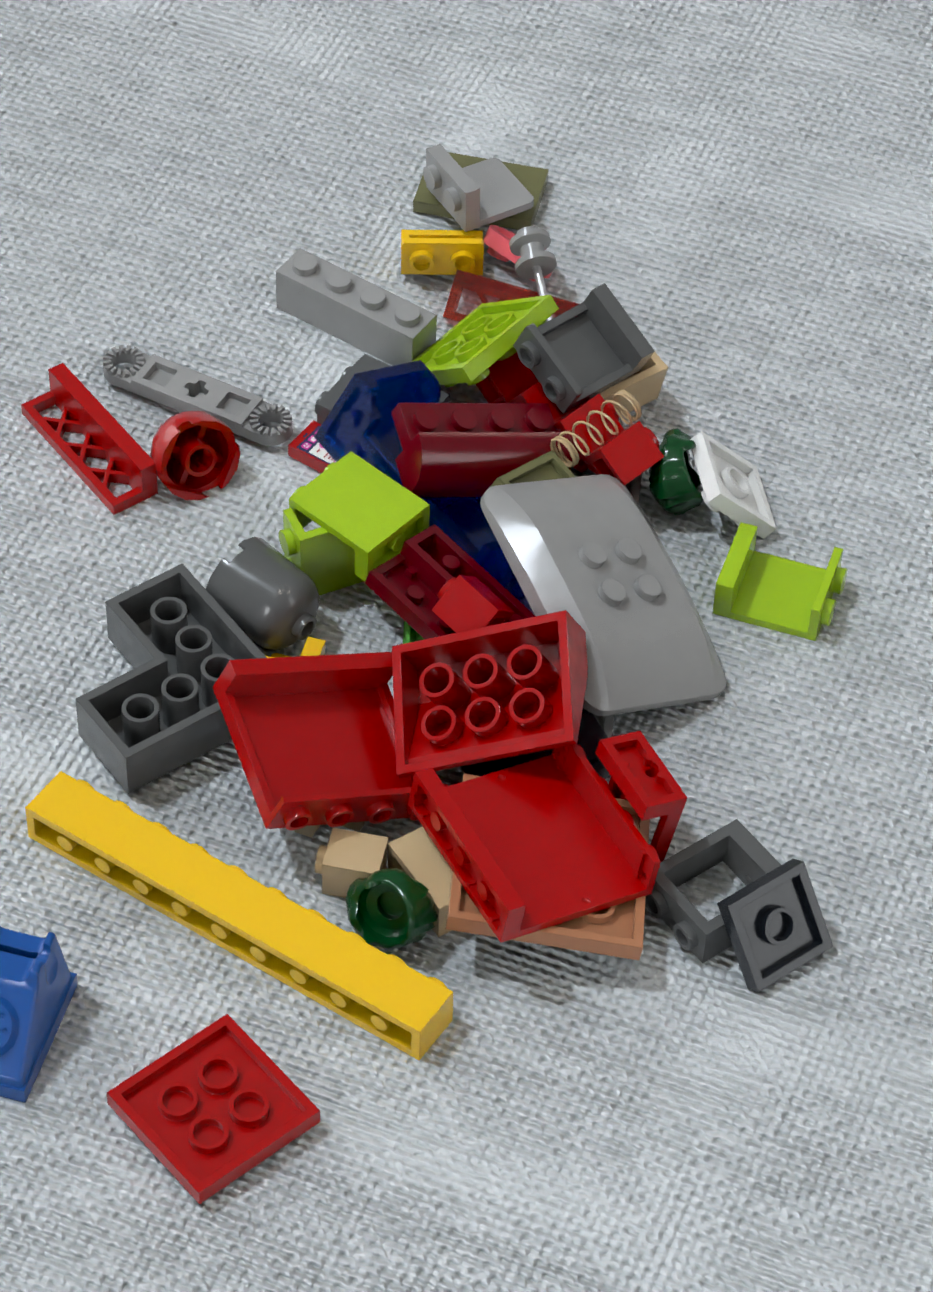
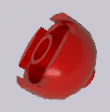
(194, 454)

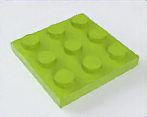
(483, 339)

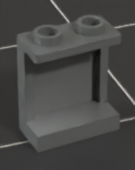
(584, 350)

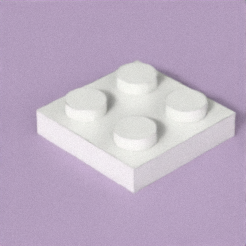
(731, 484)

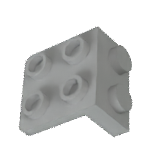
(476, 192)

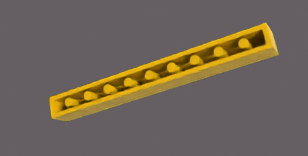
(241, 915)

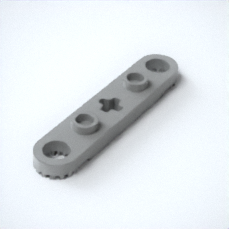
(173, 384)

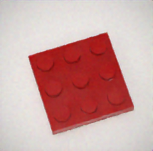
(213, 1108)

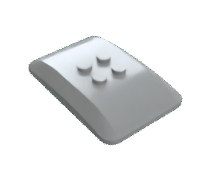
(596, 556)

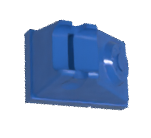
(32, 1005)

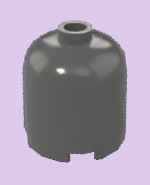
(266, 595)

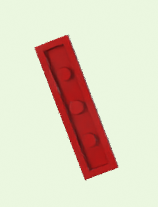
(109, 441)

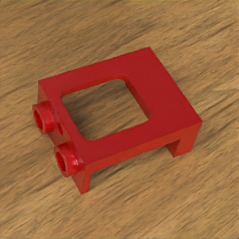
(645, 783)

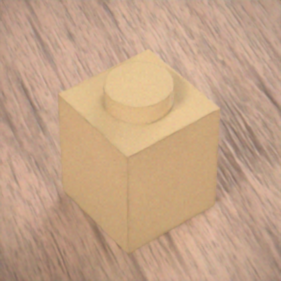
(348, 858)

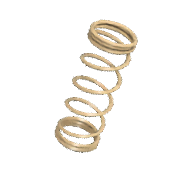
(619, 408)

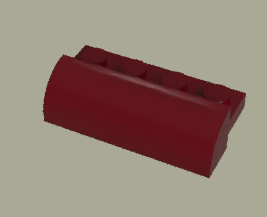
(468, 445)
(417, 574)

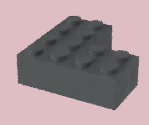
(167, 704)

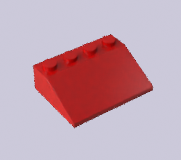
(488, 693)

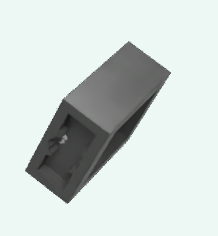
(691, 929)

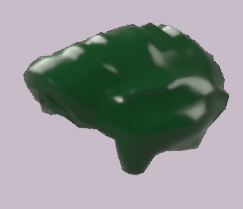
(673, 478)
(390, 909)

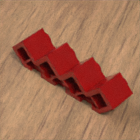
(621, 455)

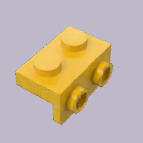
(441, 252)

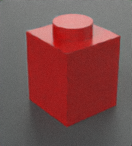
(470, 605)

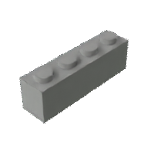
(353, 309)

